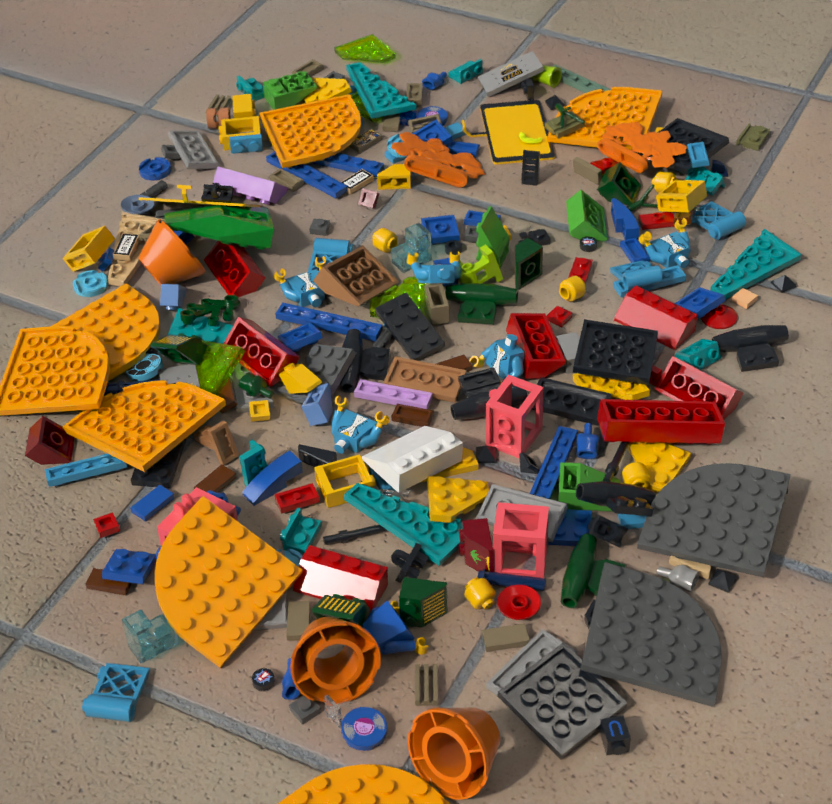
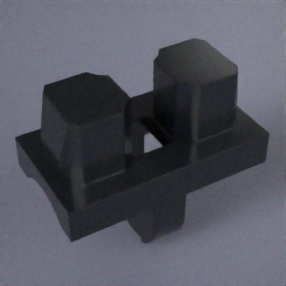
(210, 193)
(607, 530)
(415, 557)

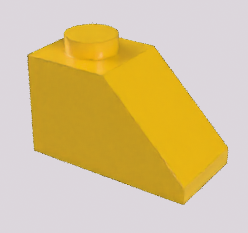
(394, 178)
(299, 379)

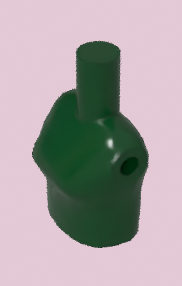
(254, 385)

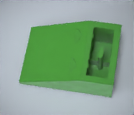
(288, 89)
(492, 234)
(570, 476)

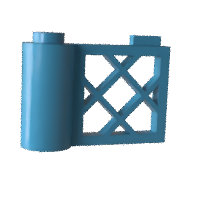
(720, 225)
(330, 249)
(638, 274)
(115, 704)

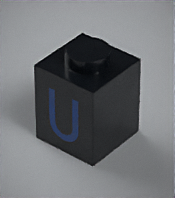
(615, 735)

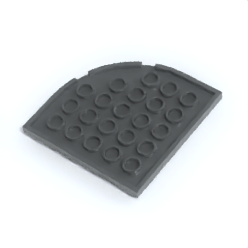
(718, 516)
(652, 637)

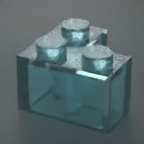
(416, 240)
(148, 637)

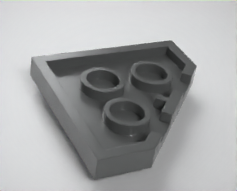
(329, 363)

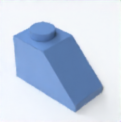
(172, 296)
(318, 405)

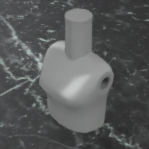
(680, 576)

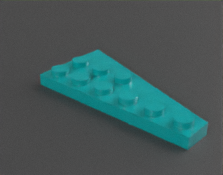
(377, 95)
(756, 263)
(201, 329)
(407, 522)

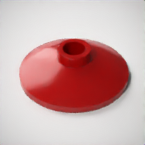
(720, 317)
(519, 602)

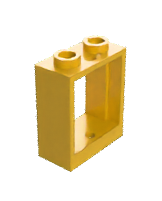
(237, 125)
(680, 196)
(88, 248)
(339, 469)

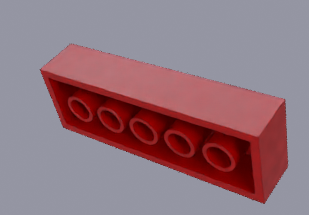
(660, 421)

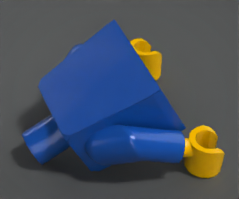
(391, 631)

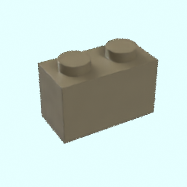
(436, 304)

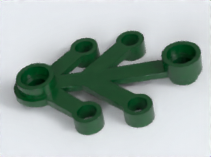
(211, 306)

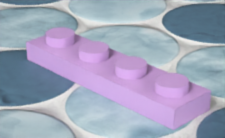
(392, 394)

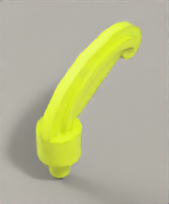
(529, 140)

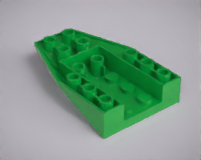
(226, 224)

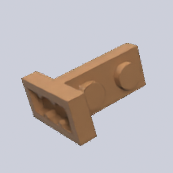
(218, 439)

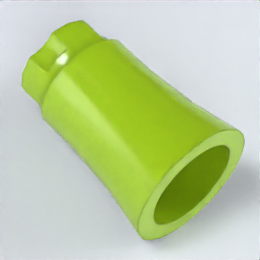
(550, 76)

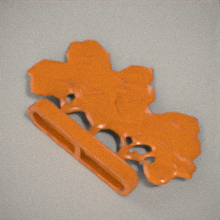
(648, 144)
(432, 160)

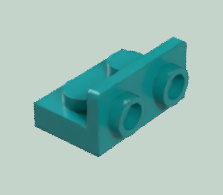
(466, 71)
(251, 87)
(712, 180)
(700, 353)
(252, 462)
(300, 532)

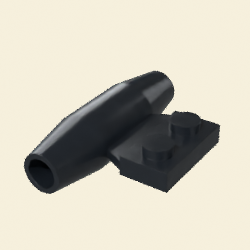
(753, 345)
(368, 362)
(477, 388)
(619, 497)

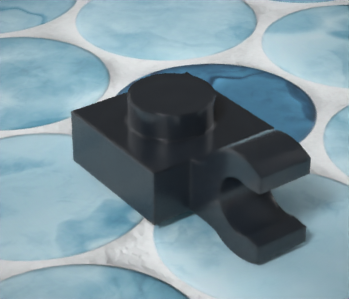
(528, 88)
(539, 236)

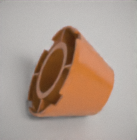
(168, 257)
(339, 676)
(454, 749)

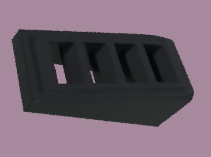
(530, 178)
(316, 456)

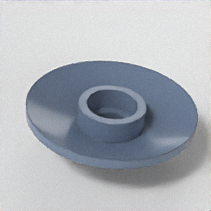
(134, 206)

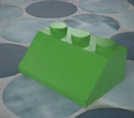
(586, 217)

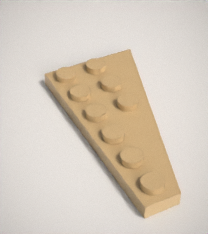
(123, 270)

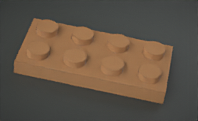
(426, 377)

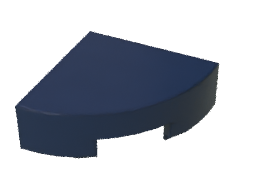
(719, 167)

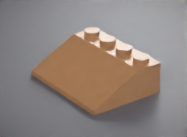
(355, 277)

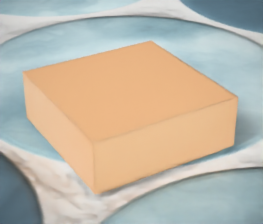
(744, 298)

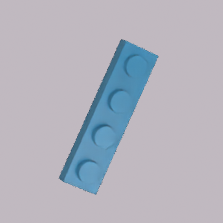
(671, 276)
(82, 469)

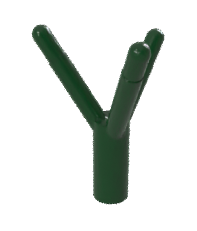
(564, 111)
(639, 203)

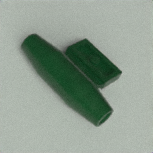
(480, 300)
(582, 571)

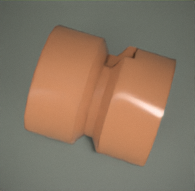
(223, 113)

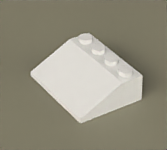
(415, 457)

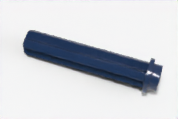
(509, 580)

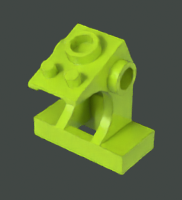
(487, 262)

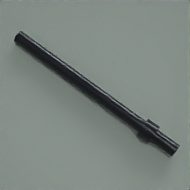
(613, 467)
(344, 535)

